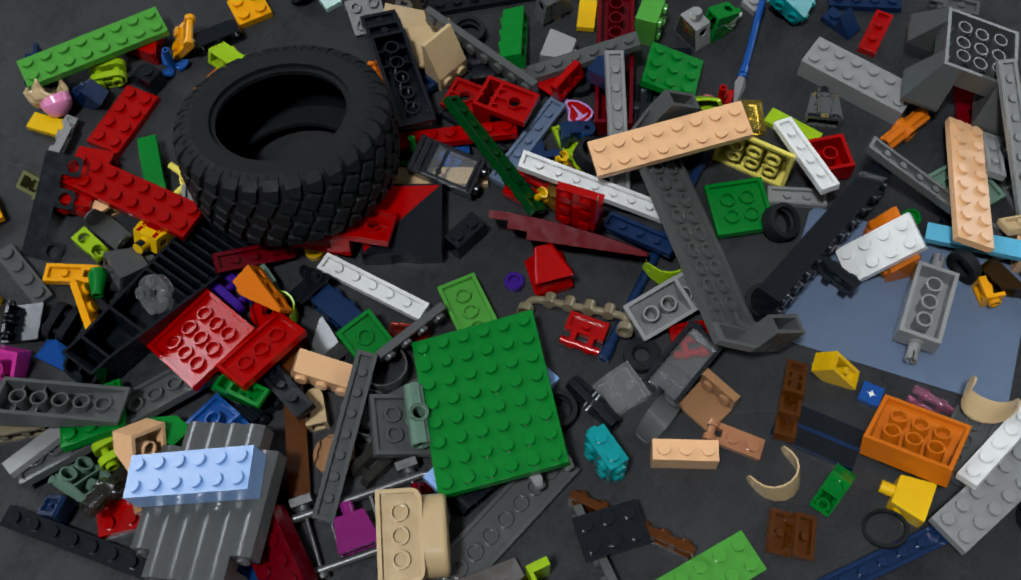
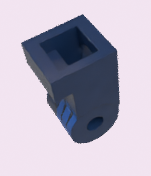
(574, 130)

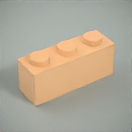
(321, 371)
(684, 453)

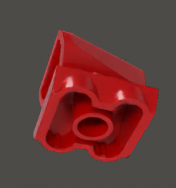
(549, 270)

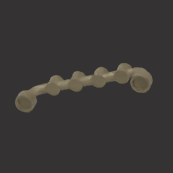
(624, 327)

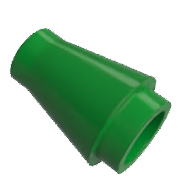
(97, 280)

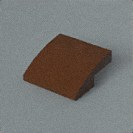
(790, 535)

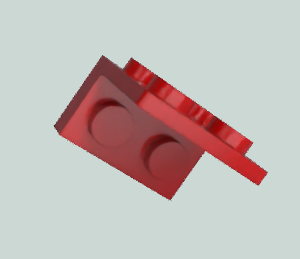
(561, 85)

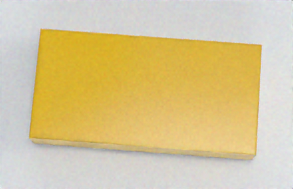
(586, 15)
(44, 124)

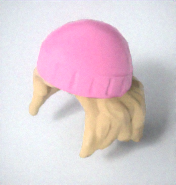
(53, 101)

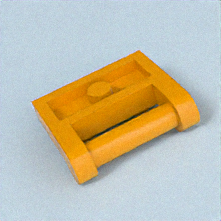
(183, 37)

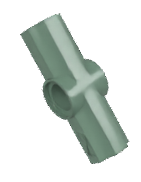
(417, 427)

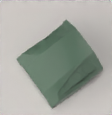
(78, 479)

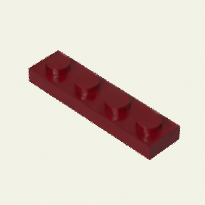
(252, 255)

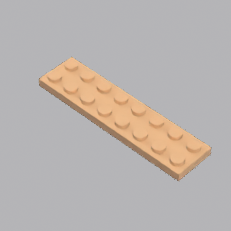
(669, 139)
(968, 185)

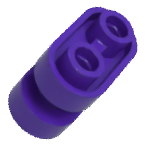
(224, 294)

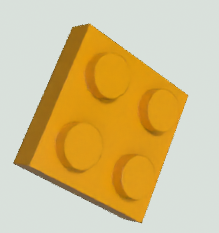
(249, 11)

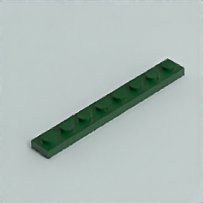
(495, 156)

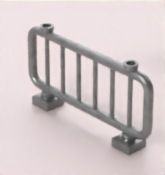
(303, 503)

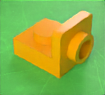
(984, 293)

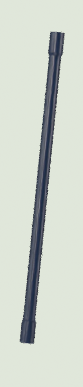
(610, 345)

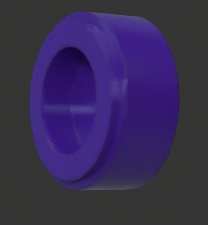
(514, 282)

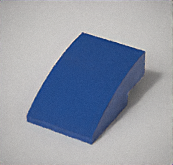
(217, 411)

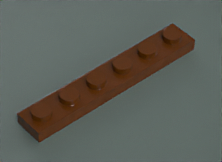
(657, 536)

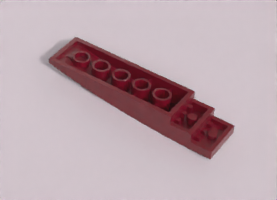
(558, 233)

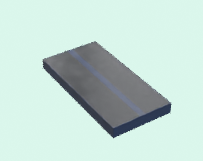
(826, 438)

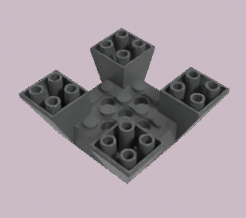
(963, 58)

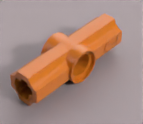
(905, 128)

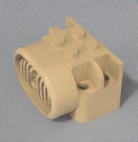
(411, 535)

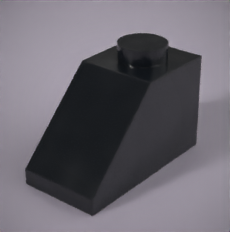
(148, 78)

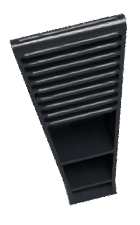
(125, 328)

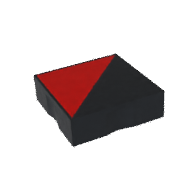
(418, 227)

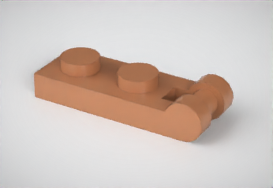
(734, 439)

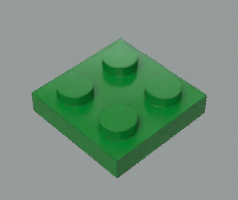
(364, 334)

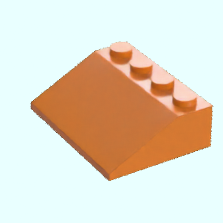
(915, 440)

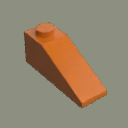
(256, 286)

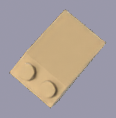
(444, 57)

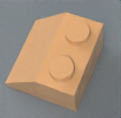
(138, 438)

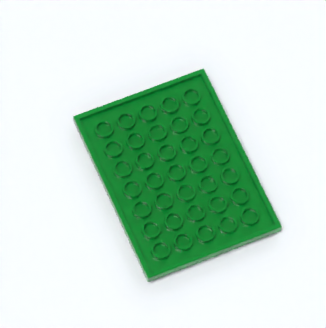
(489, 405)

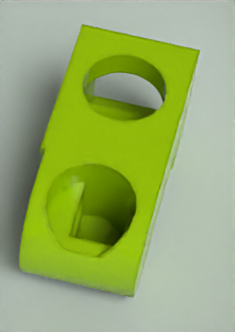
(89, 244)

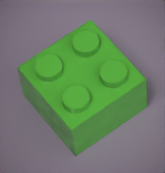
(650, 20)

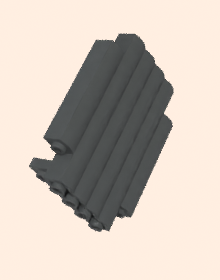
(211, 537)

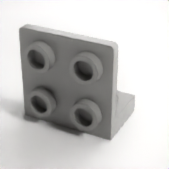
(359, 8)

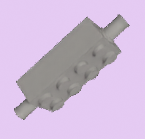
(926, 308)

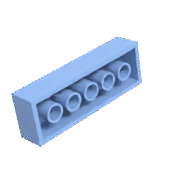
(195, 476)

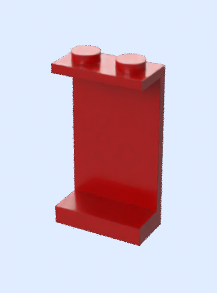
(83, 203)

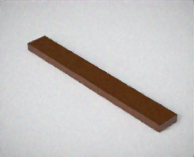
(296, 440)

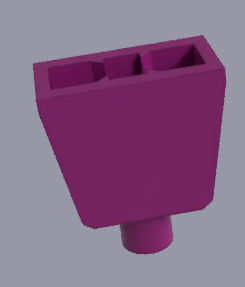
(353, 530)

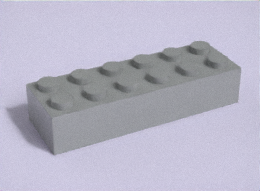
(854, 80)

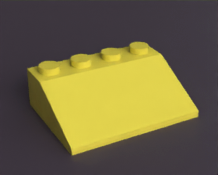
(758, 160)

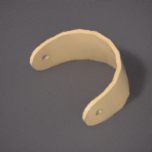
(983, 409)
(781, 492)

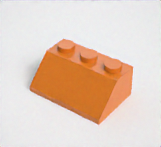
(902, 269)

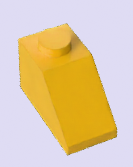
(835, 369)

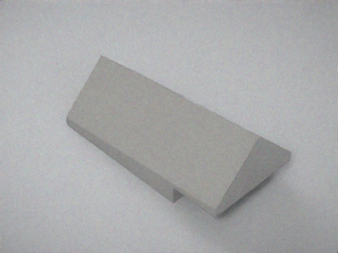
(661, 307)

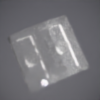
(622, 389)

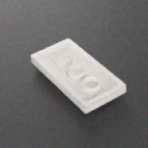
(882, 248)

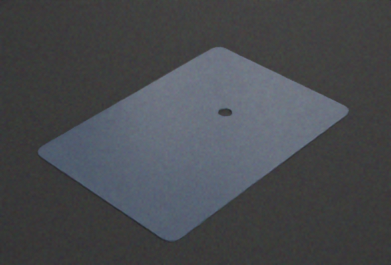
(863, 325)

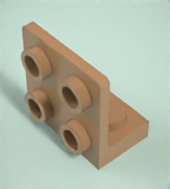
(709, 400)

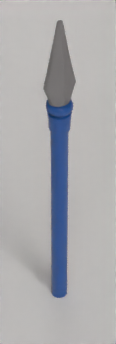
(740, 82)

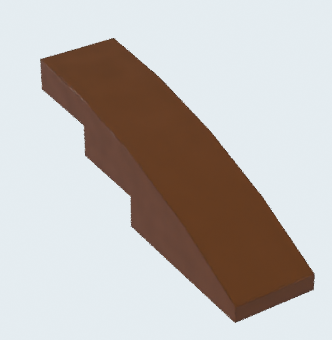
(790, 401)

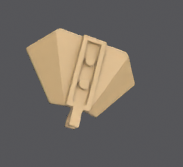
(416, 28)

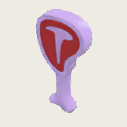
(578, 110)

